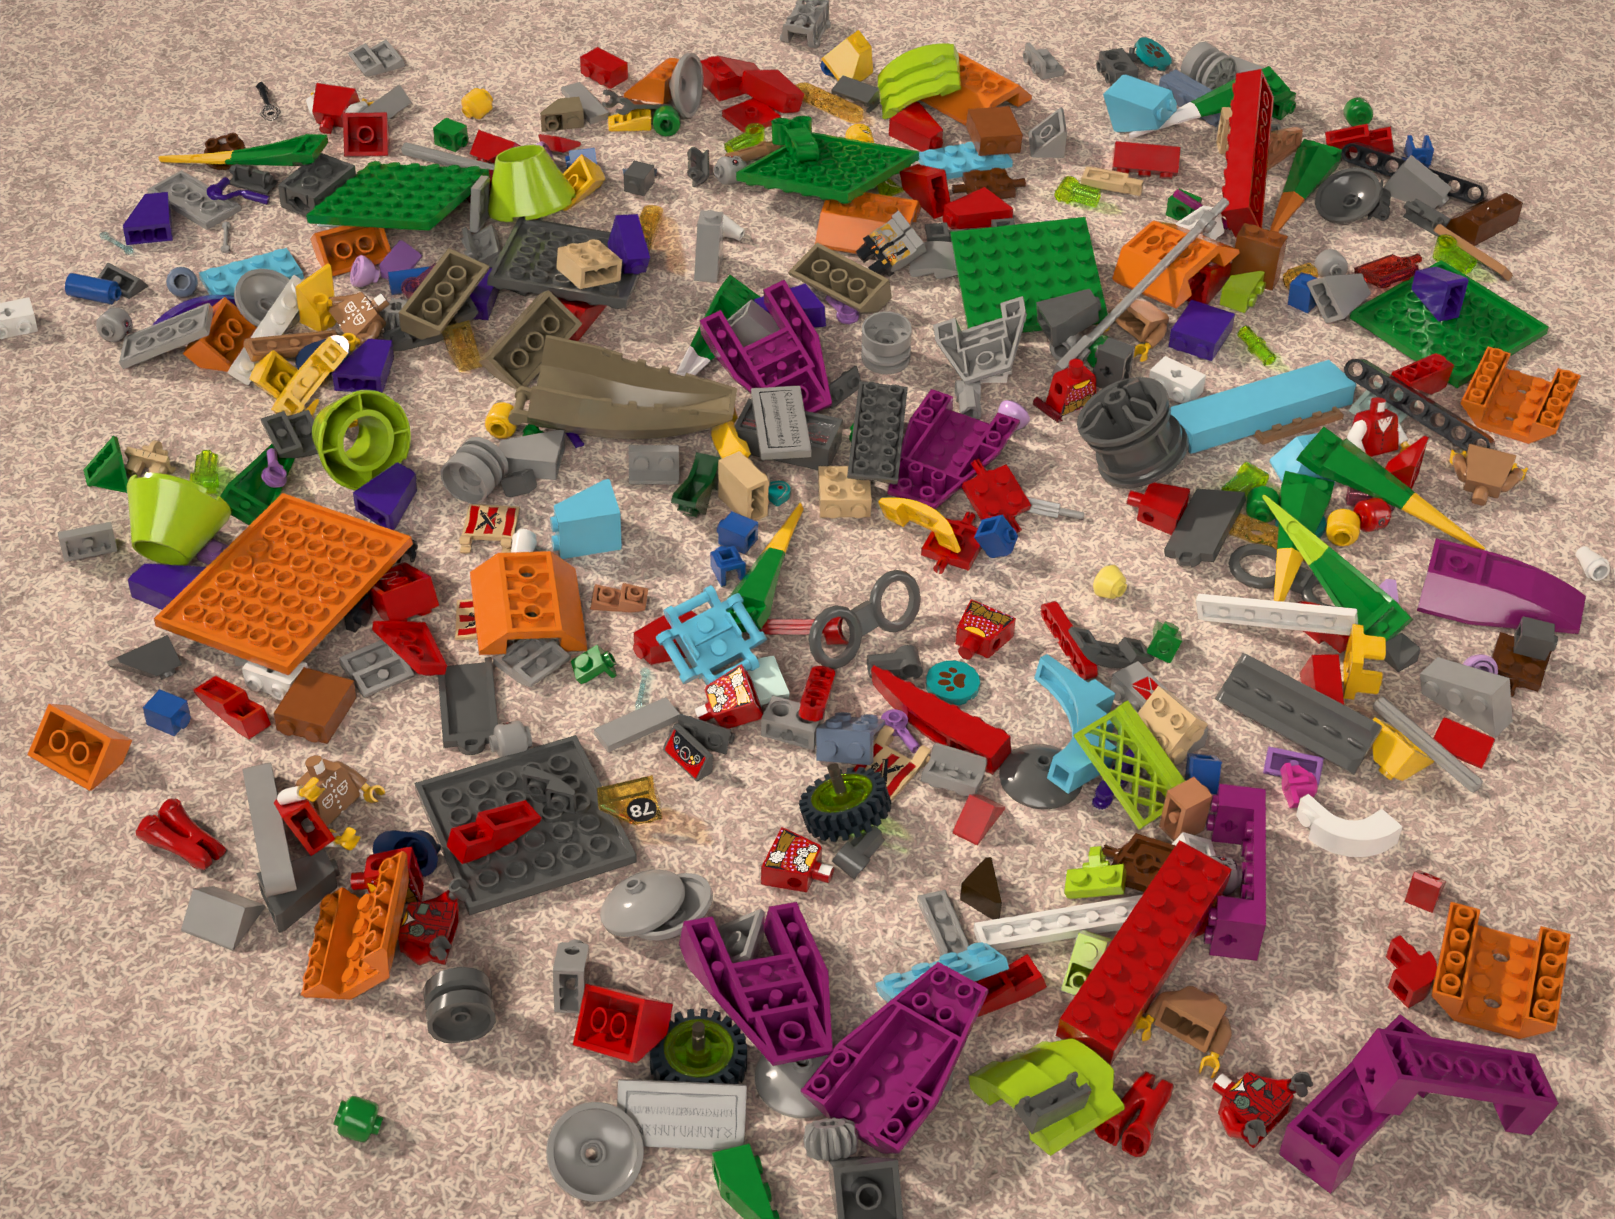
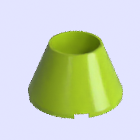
(527, 185)
(380, 443)
(172, 517)

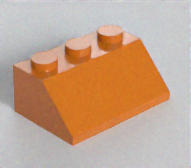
(655, 84)
(345, 243)
(225, 339)
(78, 746)

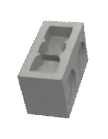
(785, 725)

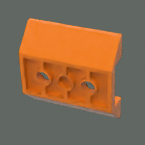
(978, 90)
(845, 225)
(1152, 245)
(1495, 395)
(505, 597)
(357, 936)
(1524, 986)

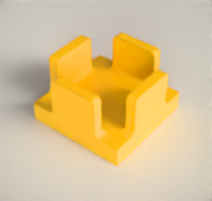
(1354, 676)

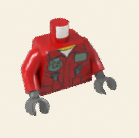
(430, 925)
(1257, 1103)

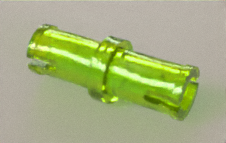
(1256, 345)

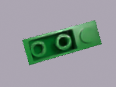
(740, 1182)

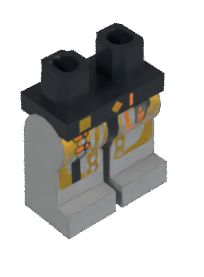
(891, 246)

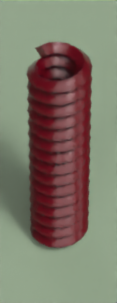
(1038, 403)

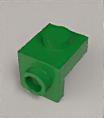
(1165, 641)
(593, 663)

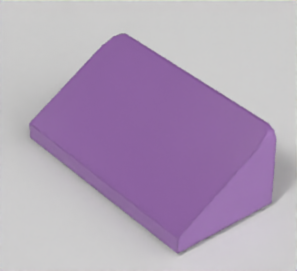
(399, 258)
(1278, 757)

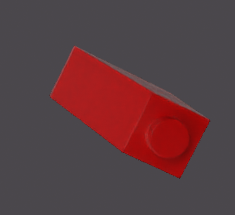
(772, 89)
(916, 128)
(927, 186)
(976, 210)
(1208, 282)
(645, 640)
(1324, 675)

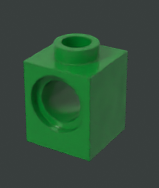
(450, 135)
(1179, 210)

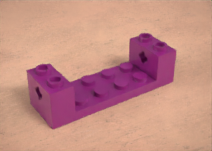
(1240, 922)
(1401, 1064)
(1339, 1120)

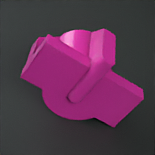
(1297, 784)

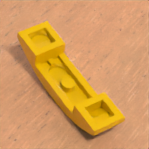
(309, 377)
(727, 440)
(905, 510)

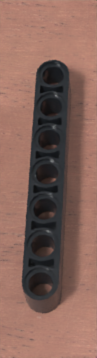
(1386, 157)
(1408, 401)

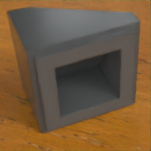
(519, 483)
(1401, 652)

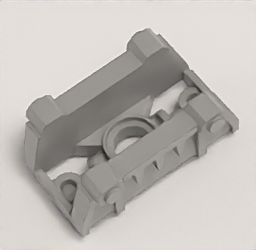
(807, 13)

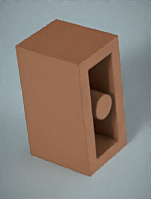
(1185, 809)

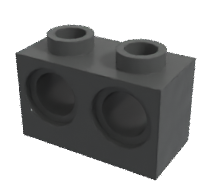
(1115, 64)

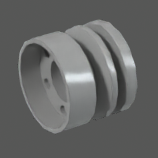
(1208, 65)
(886, 342)
(474, 470)

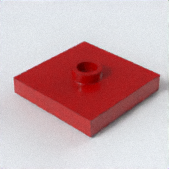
(749, 112)

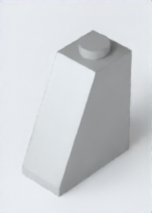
(1417, 182)
(709, 246)
(1338, 294)
(752, 323)
(538, 451)

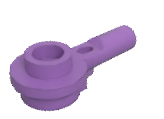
(844, 313)
(274, 474)
(898, 721)

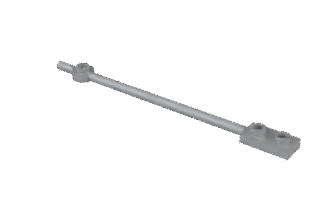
(1081, 348)

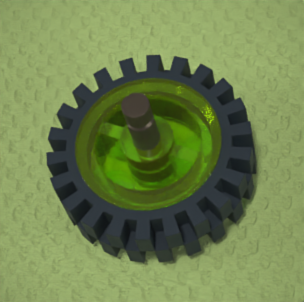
(845, 803)
(700, 1050)

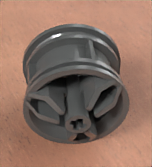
(1133, 432)

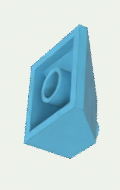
(1286, 458)

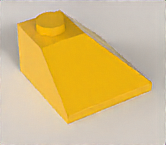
(851, 58)
(584, 178)
(318, 282)
(272, 374)
(1397, 754)

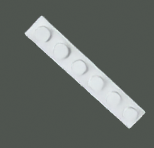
(273, 324)
(1276, 614)
(1055, 924)

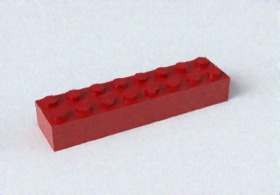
(1247, 150)
(1144, 952)

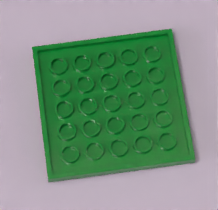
(843, 171)
(397, 196)
(1024, 261)
(1483, 322)

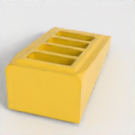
(633, 121)

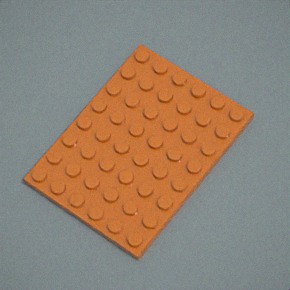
(284, 583)

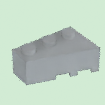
(1470, 694)

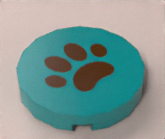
(1152, 53)
(953, 682)

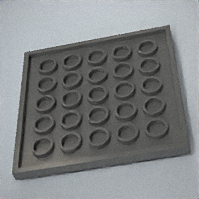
(530, 264)
(547, 856)

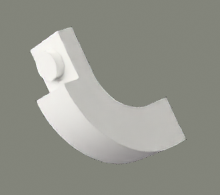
(1348, 837)

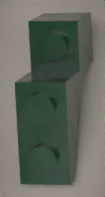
(695, 492)

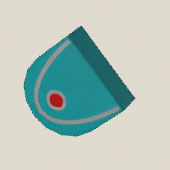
(779, 492)

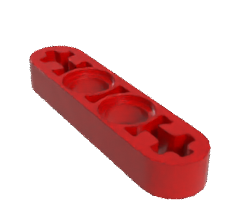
(1059, 625)
(816, 693)

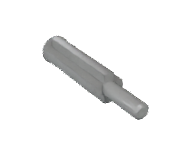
(1051, 509)

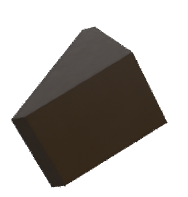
(982, 891)

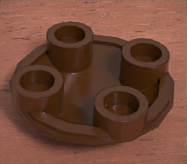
(221, 144)

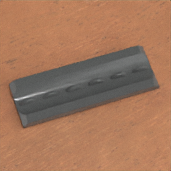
(877, 432)
(1299, 713)

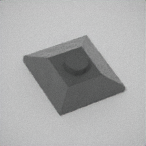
(150, 659)
(866, 1188)

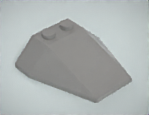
(986, 347)

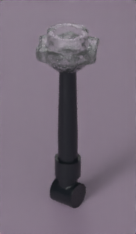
(269, 111)

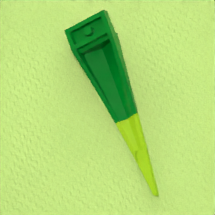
(1343, 582)

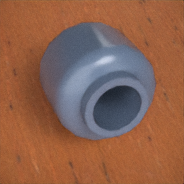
(182, 282)

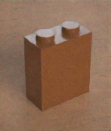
(994, 131)
(1259, 251)
(315, 705)

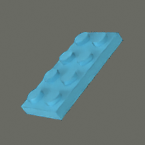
(962, 159)
(224, 278)
(975, 963)

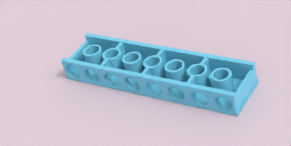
(1262, 404)

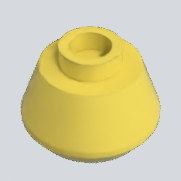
(1110, 582)

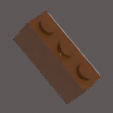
(1486, 218)

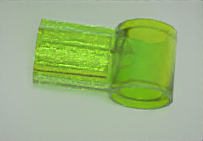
(754, 134)
(1072, 190)
(1447, 251)
(206, 471)
(1246, 479)

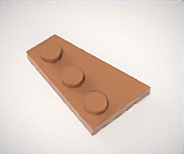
(1282, 144)

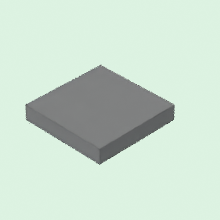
(479, 203)

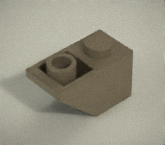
(562, 115)

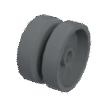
(459, 1005)

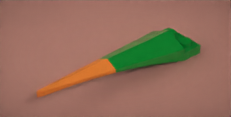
(1309, 169)

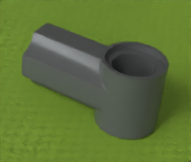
(903, 662)
(856, 854)

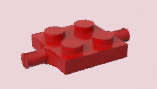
(996, 494)
(965, 534)

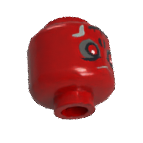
(1373, 514)

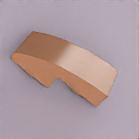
(628, 599)

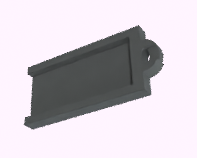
(1204, 526)
(468, 706)

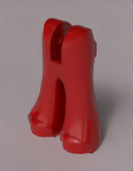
(180, 835)
(1139, 1134)

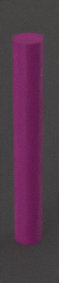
(1192, 203)

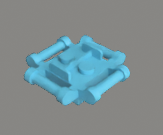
(711, 637)

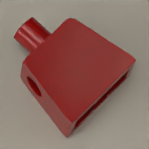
(1160, 505)

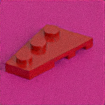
(413, 644)

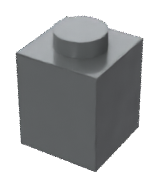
(639, 178)
(1535, 638)

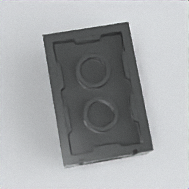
(314, 183)

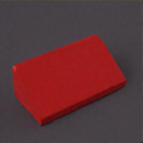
(559, 144)
(1464, 742)

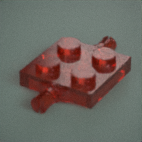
(1389, 270)

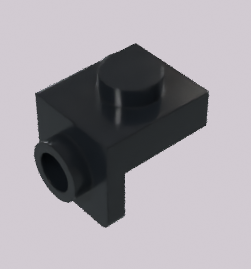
(359, 614)

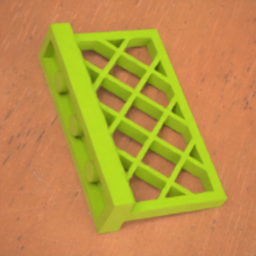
(1147, 755)

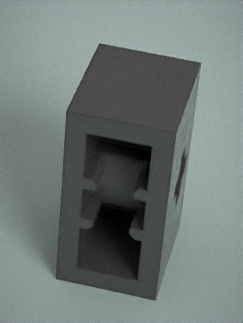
(1113, 362)

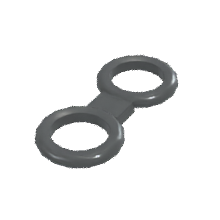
(1302, 584)
(864, 619)

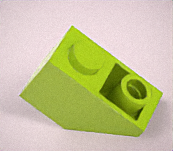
(1242, 290)
(1085, 955)

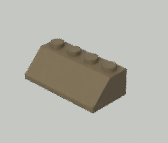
(843, 279)
(441, 294)
(519, 351)

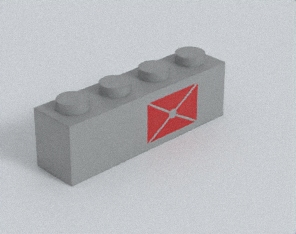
(1136, 686)

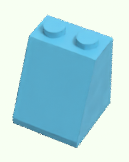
(1138, 105)
(587, 522)

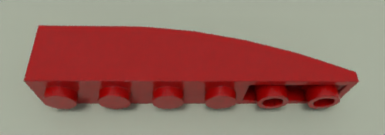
(942, 721)

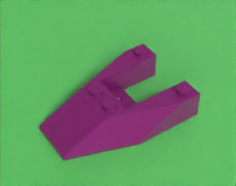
(778, 360)
(773, 999)

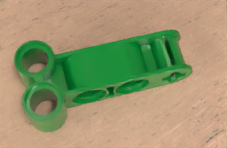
(797, 137)

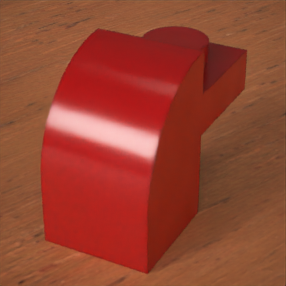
(1414, 972)

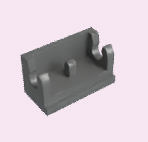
(857, 92)
(1053, 1104)

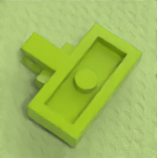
(1095, 877)

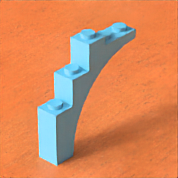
(1083, 705)

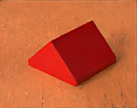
(366, 134)

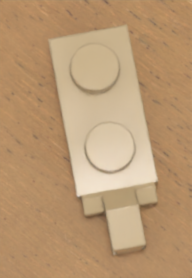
(1111, 181)

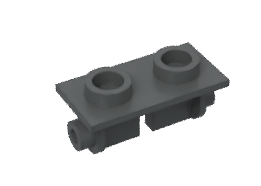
(698, 166)
(257, 181)
(1382, 209)
(1424, 216)
(844, 386)
(708, 734)

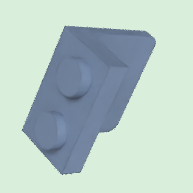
(847, 738)

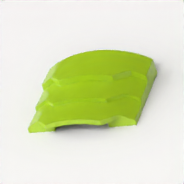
(918, 75)
(1043, 1068)

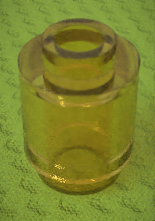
(1292, 273)

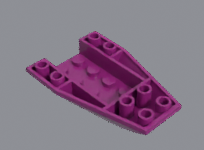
(941, 448)
(1496, 590)
(899, 1059)

